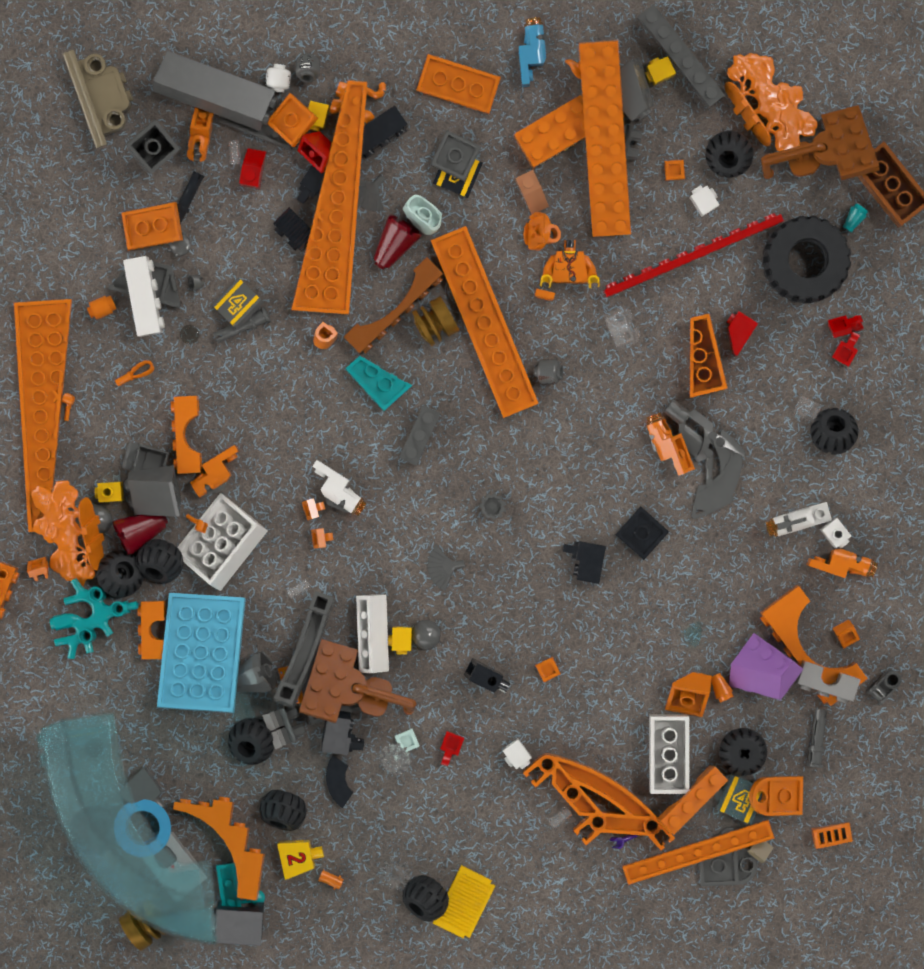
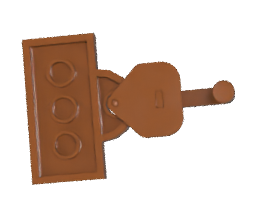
(841, 144)
(332, 683)

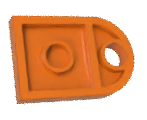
(779, 795)

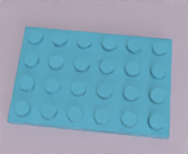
(201, 652)

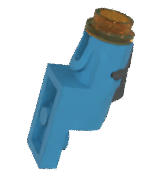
(534, 51)

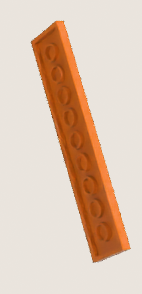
(605, 138)
(484, 322)

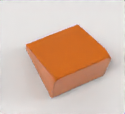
(846, 633)

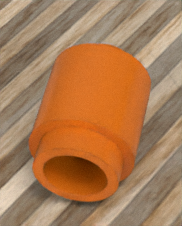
(101, 307)

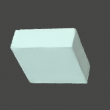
(407, 739)

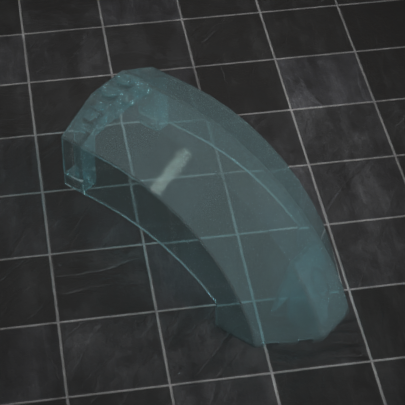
(111, 836)

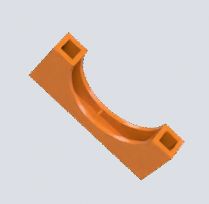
(783, 619)

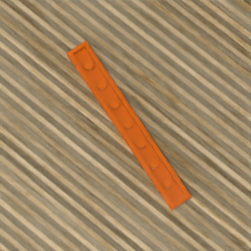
(698, 852)

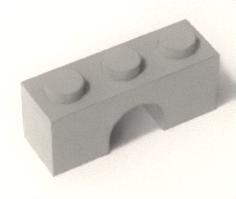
(844, 687)

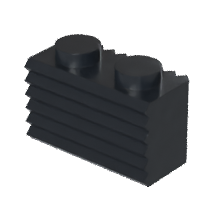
(293, 228)

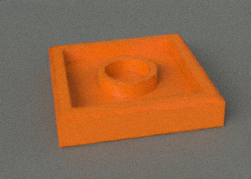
(292, 120)

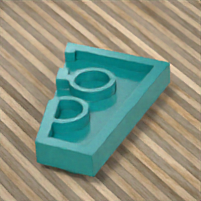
(377, 383)

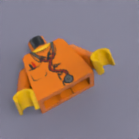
(569, 267)

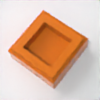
(674, 170)
(546, 295)
(547, 669)

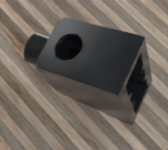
(480, 673)

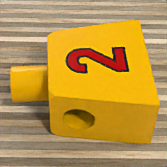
(298, 856)

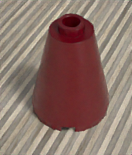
(394, 241)
(138, 530)

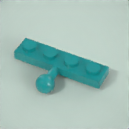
(229, 885)

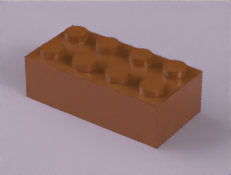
(894, 187)

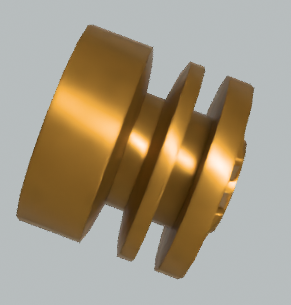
(435, 321)
(138, 932)

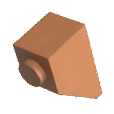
(532, 192)

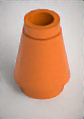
(721, 688)

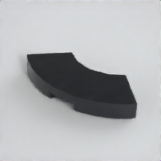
(337, 782)

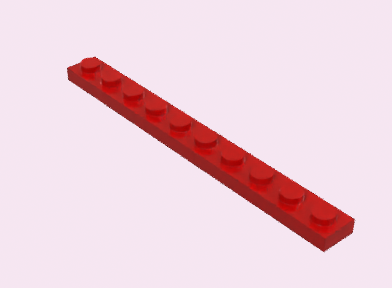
(700, 251)

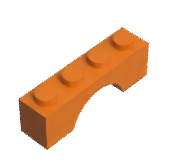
(185, 409)
(703, 789)

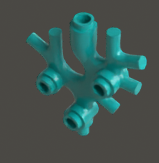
(99, 618)

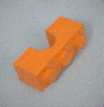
(150, 645)

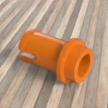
(331, 879)

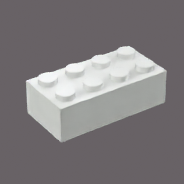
(668, 753)

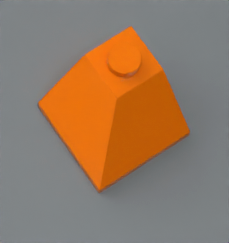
(689, 694)

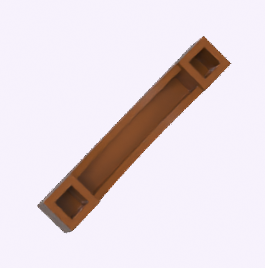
(425, 276)

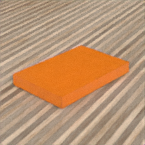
(152, 226)

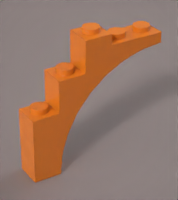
(248, 863)

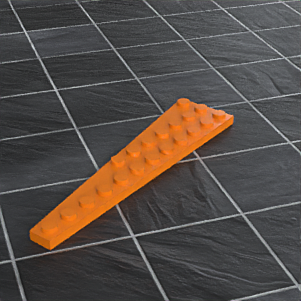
(329, 254)
(41, 360)

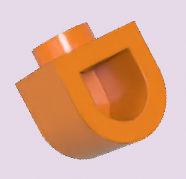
(324, 336)

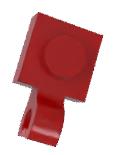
(842, 326)
(845, 351)
(451, 745)

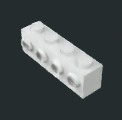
(143, 296)
(374, 635)

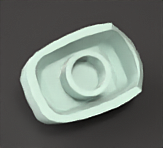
(423, 214)

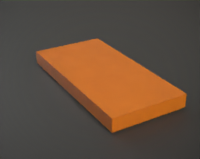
(458, 84)

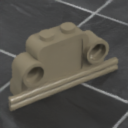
(100, 94)

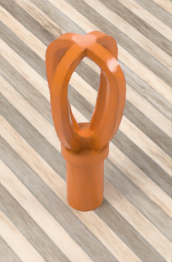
(129, 376)

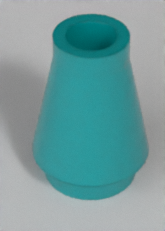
(855, 217)

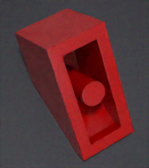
(315, 149)
(252, 168)
(739, 331)

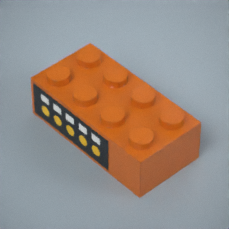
(553, 133)

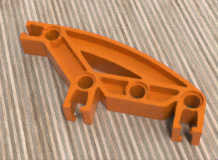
(573, 774)

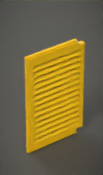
(466, 902)

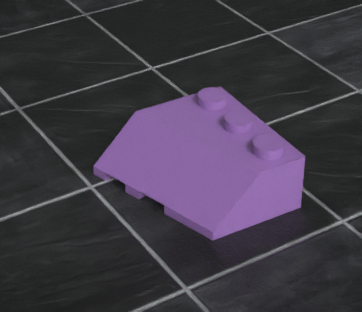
(763, 669)

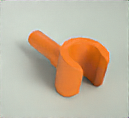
(69, 400)
(200, 525)

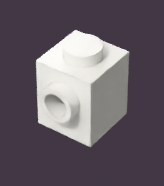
(704, 199)
(836, 533)
(516, 754)

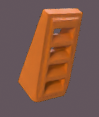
(816, 837)

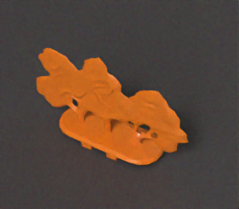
(775, 102)
(60, 528)

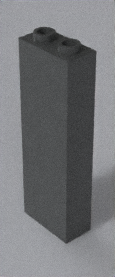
(214, 91)

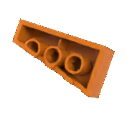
(705, 360)

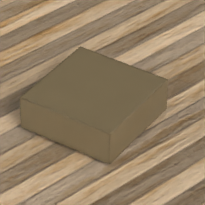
(760, 851)

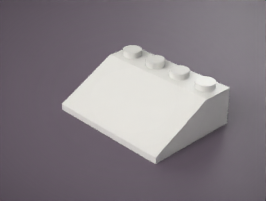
(224, 545)

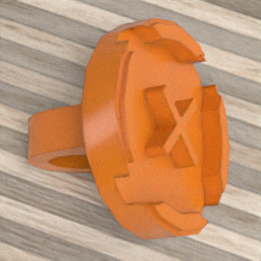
(538, 230)

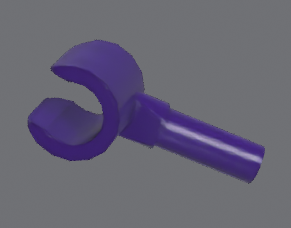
(620, 841)

